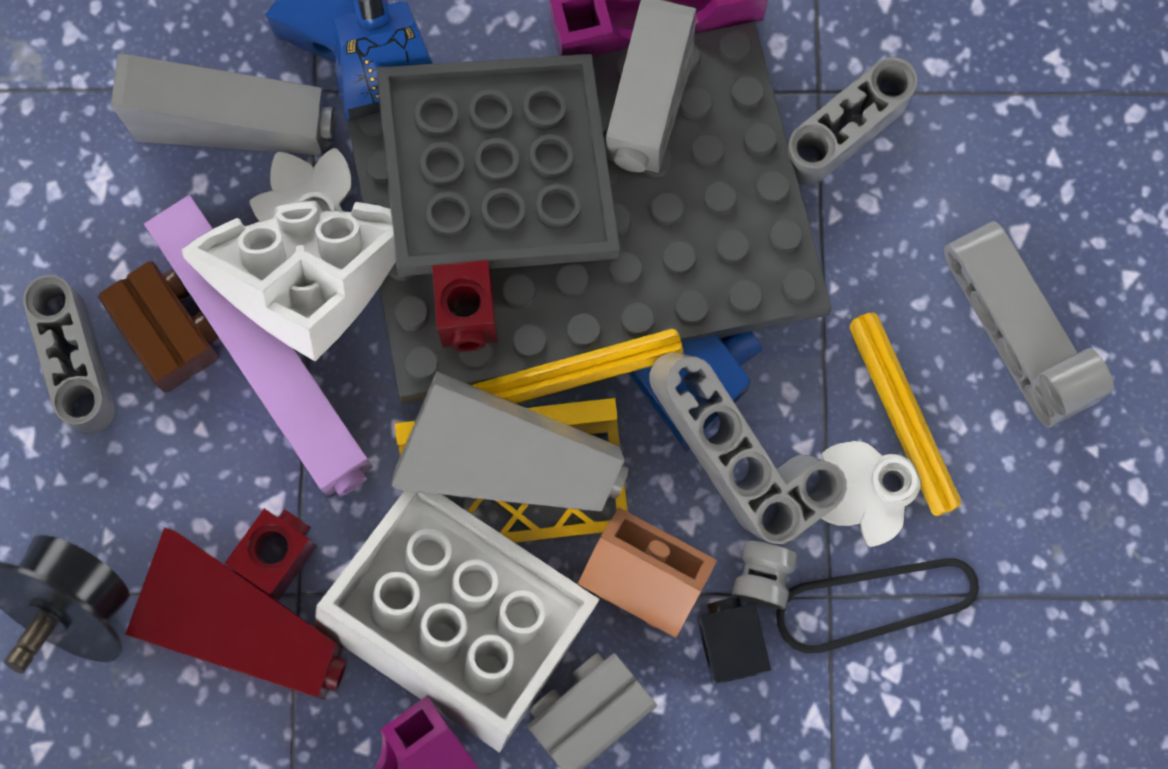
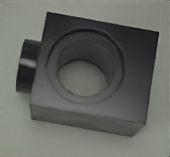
(733, 641)

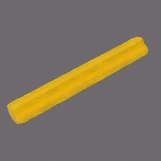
(583, 368)
(904, 413)

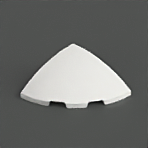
(301, 270)

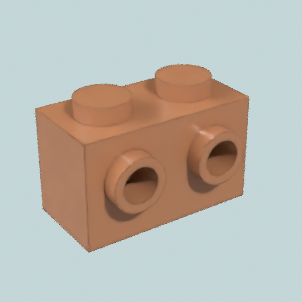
(646, 572)

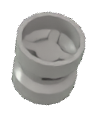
(767, 562)

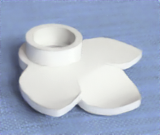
(298, 181)
(866, 498)

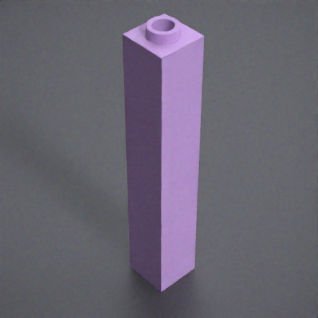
(267, 364)

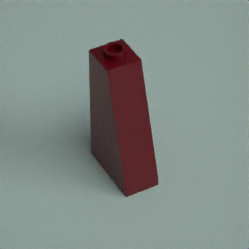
(224, 619)

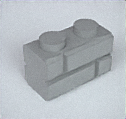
(591, 713)

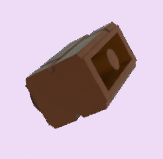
(159, 326)

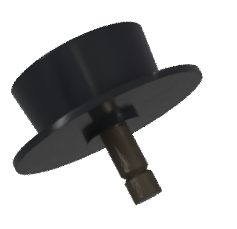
(61, 599)

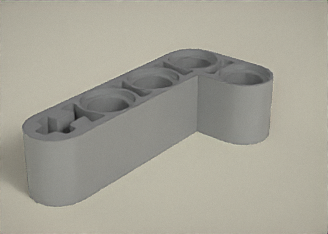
(1025, 328)
(736, 441)

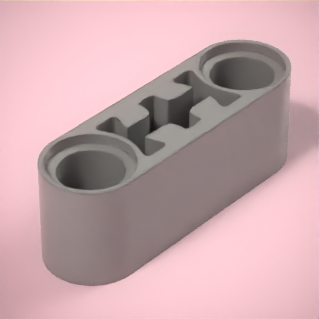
(878, 114)
(60, 379)

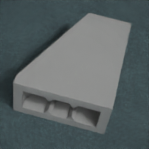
(651, 85)

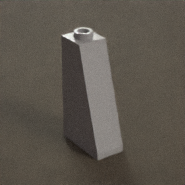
(219, 108)
(504, 452)

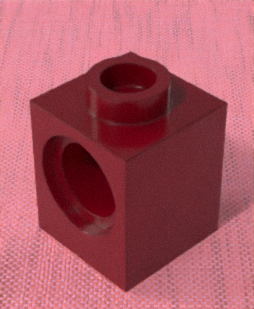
(459, 284)
(248, 559)

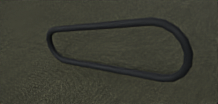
(886, 628)

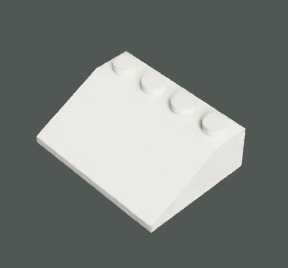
(455, 614)

